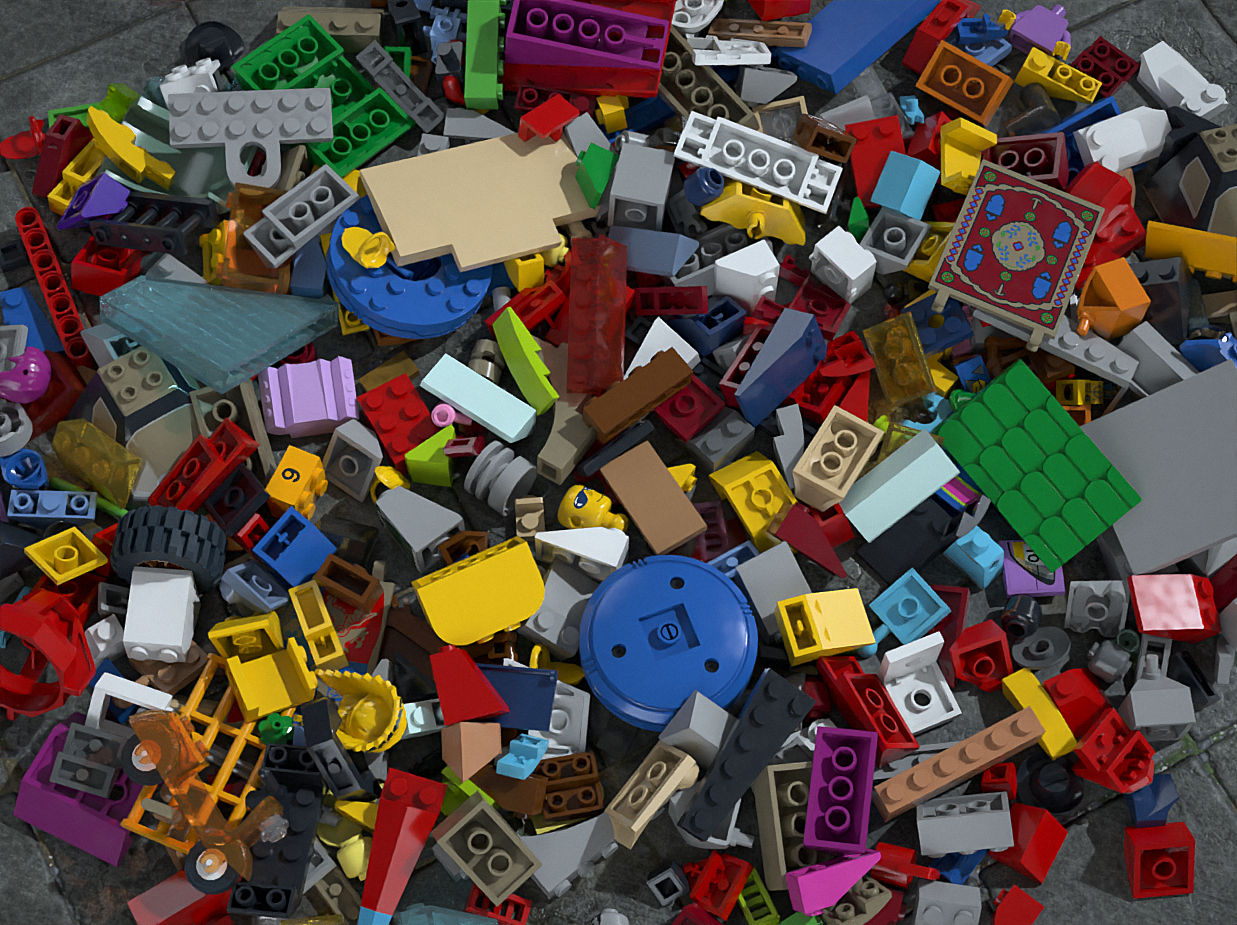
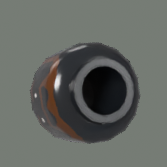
(1021, 616)

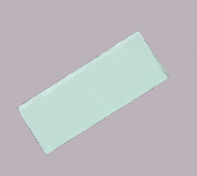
(480, 399)
(897, 485)

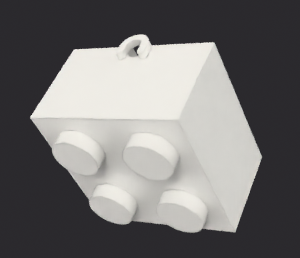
(843, 264)

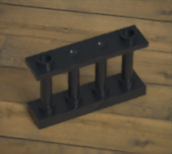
(156, 207)

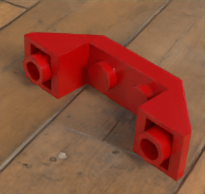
(934, 29)

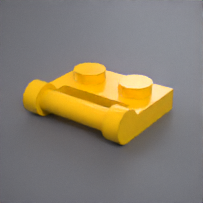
(213, 251)

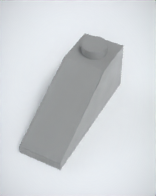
(470, 127)

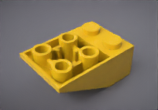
(823, 624)

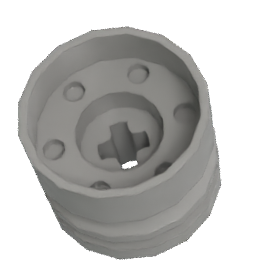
(500, 477)

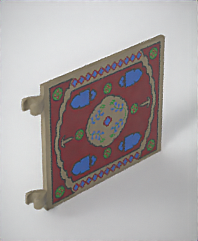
(1016, 250)

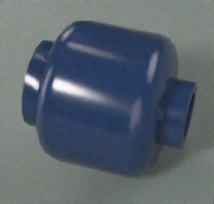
(703, 186)

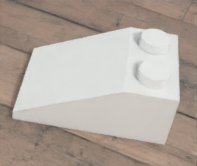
(589, 550)

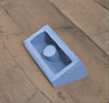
(728, 561)

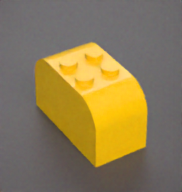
(482, 593)

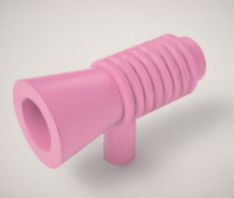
(445, 414)

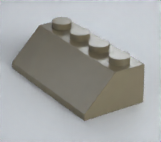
(349, 27)
(243, 409)
(781, 813)

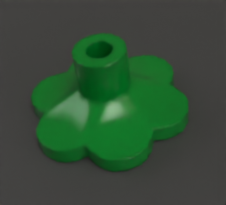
(274, 734)

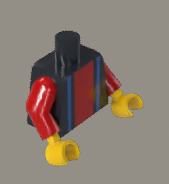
(451, 71)

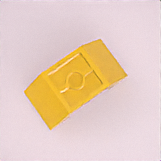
(756, 495)

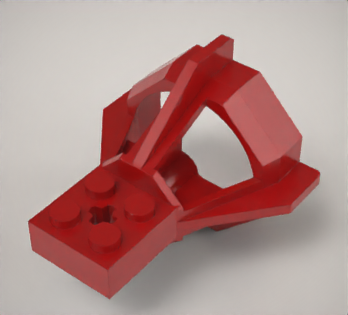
(52, 626)

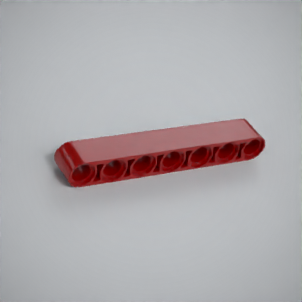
(50, 278)

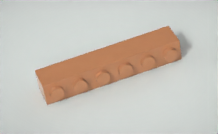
(957, 764)

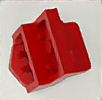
(1114, 755)

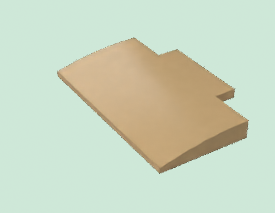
(478, 200)

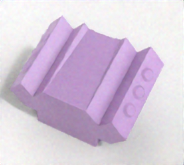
(308, 397)

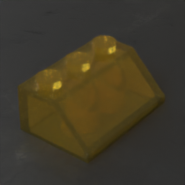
(900, 361)
(96, 459)

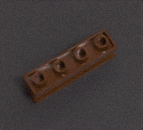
(637, 394)

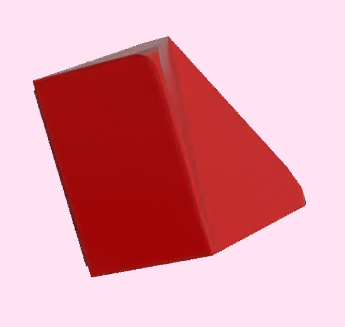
(1000, 779)

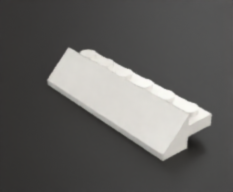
(758, 160)

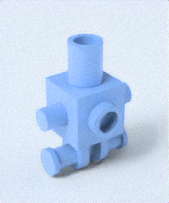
(445, 27)

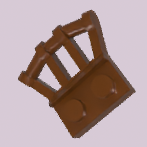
(1042, 363)

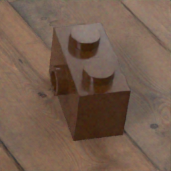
(349, 583)

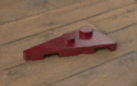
(950, 626)

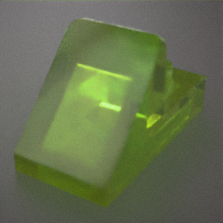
(117, 100)

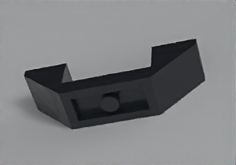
(331, 758)

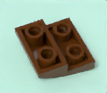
(571, 787)

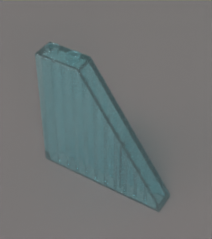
(213, 329)

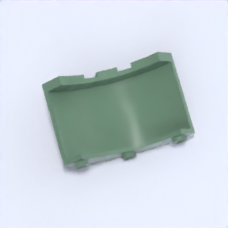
(198, 170)

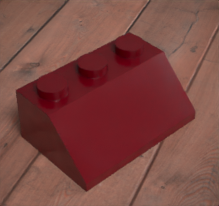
(1034, 156)

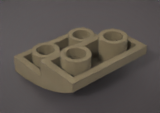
(858, 903)

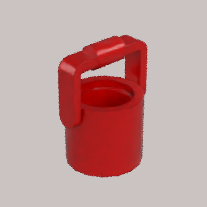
(899, 866)

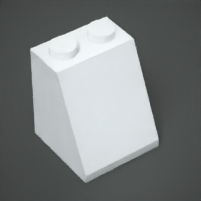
(161, 614)

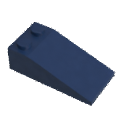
(781, 365)

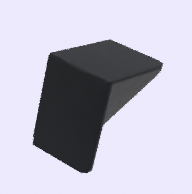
(668, 882)

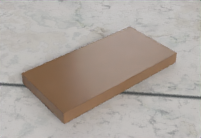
(653, 499)

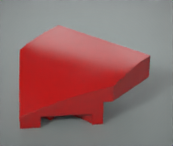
(717, 882)

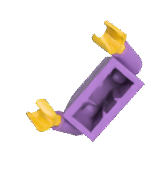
(1038, 29)

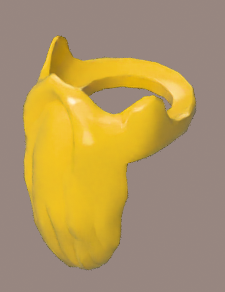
(367, 247)
(390, 477)
(567, 673)

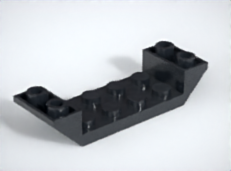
(283, 866)

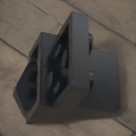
(1184, 128)

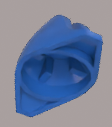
(25, 470)

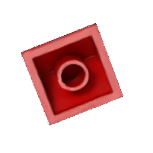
(1036, 842)

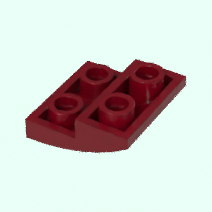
(1106, 65)

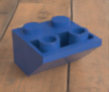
(294, 548)

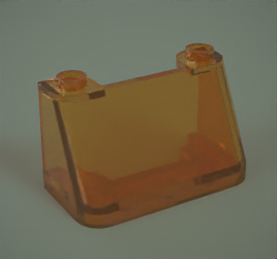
(241, 264)

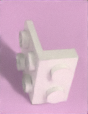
(190, 80)

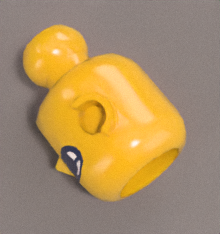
(589, 509)

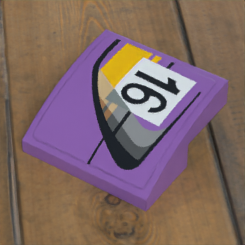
(1027, 574)

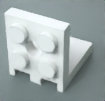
(914, 671)

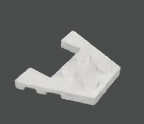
(728, 52)
(567, 723)

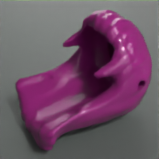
(28, 378)

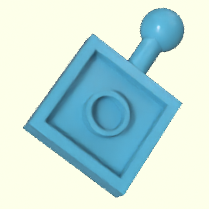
(907, 610)

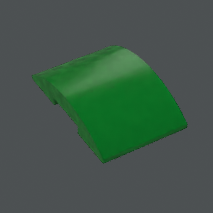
(307, 58)

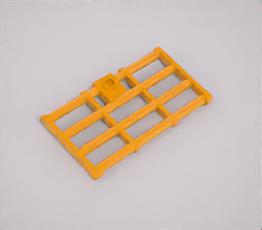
(216, 791)

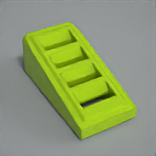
(764, 916)

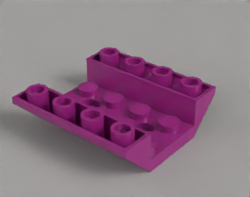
(72, 814)

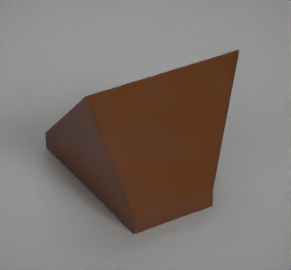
(464, 541)

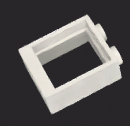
(115, 686)

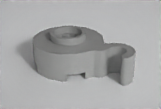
(14, 427)

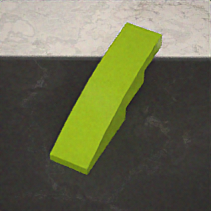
(521, 357)

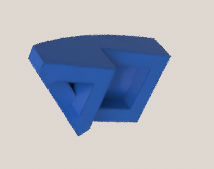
(977, 30)

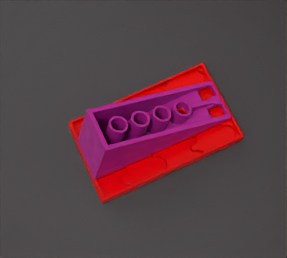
(588, 45)

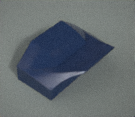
(1151, 804)

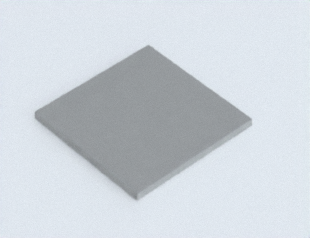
(1181, 462)

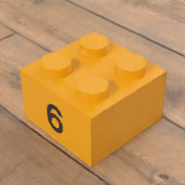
(296, 483)

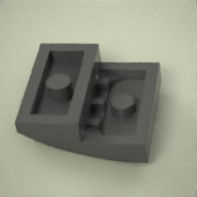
(89, 760)

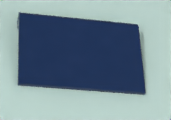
(527, 694)

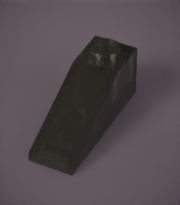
(839, 207)

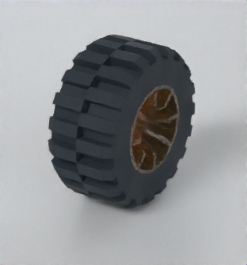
(169, 541)

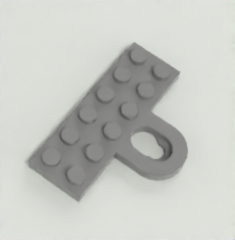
(250, 119)

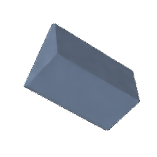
(654, 250)

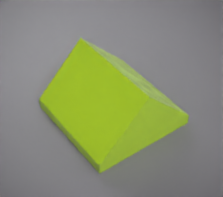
(428, 462)

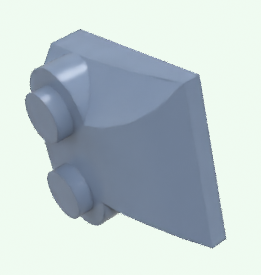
(253, 587)

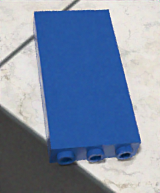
(850, 38)

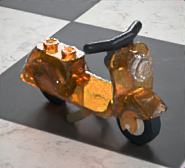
(169, 754)

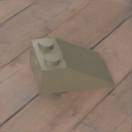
(486, 848)

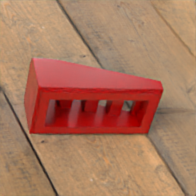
(512, 899)

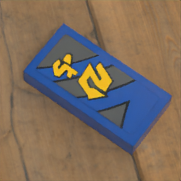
(972, 374)

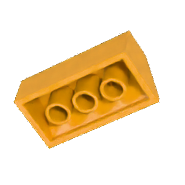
(1198, 249)

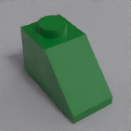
(594, 172)

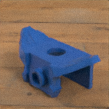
(1210, 352)

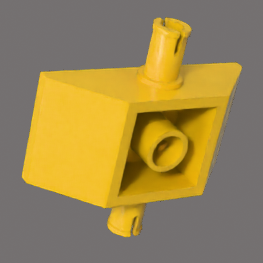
(757, 212)

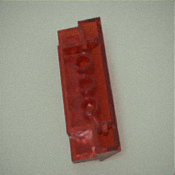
(596, 315)

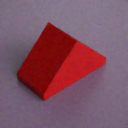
(251, 534)

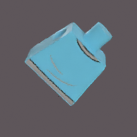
(977, 557)

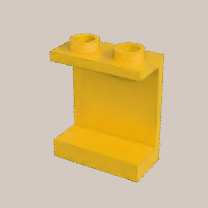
(961, 153)
(271, 682)

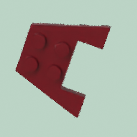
(811, 298)

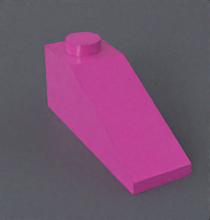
(827, 881)

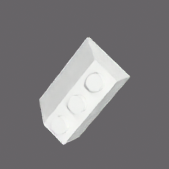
(747, 275)

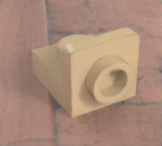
(529, 517)

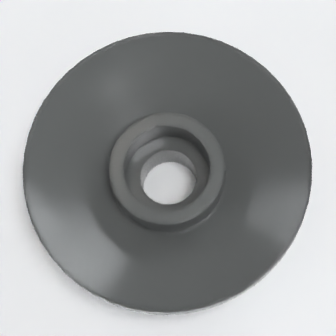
(1042, 649)

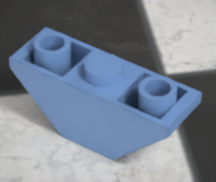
(47, 507)

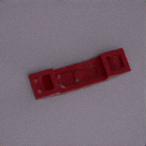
(468, 442)

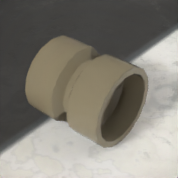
(487, 360)

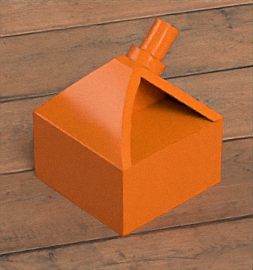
(1111, 301)

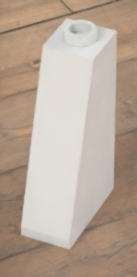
(662, 338)

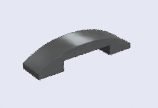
(400, 87)

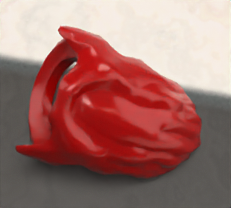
(25, 143)

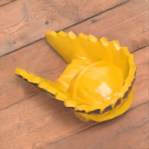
(369, 710)

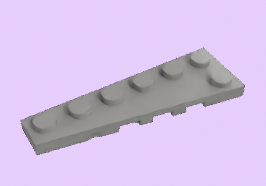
(1085, 351)

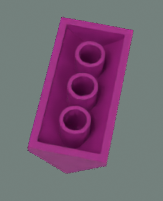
(840, 791)

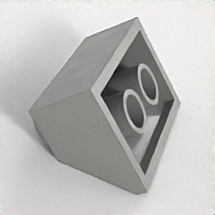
(964, 824)

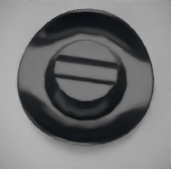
(215, 42)
(1049, 783)

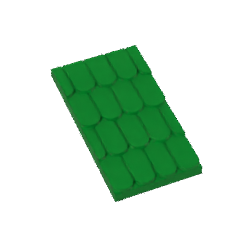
(1036, 465)

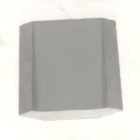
(1097, 606)

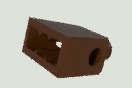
(814, 137)

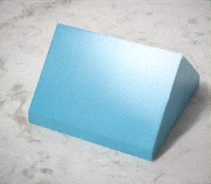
(905, 185)

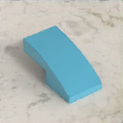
(523, 756)

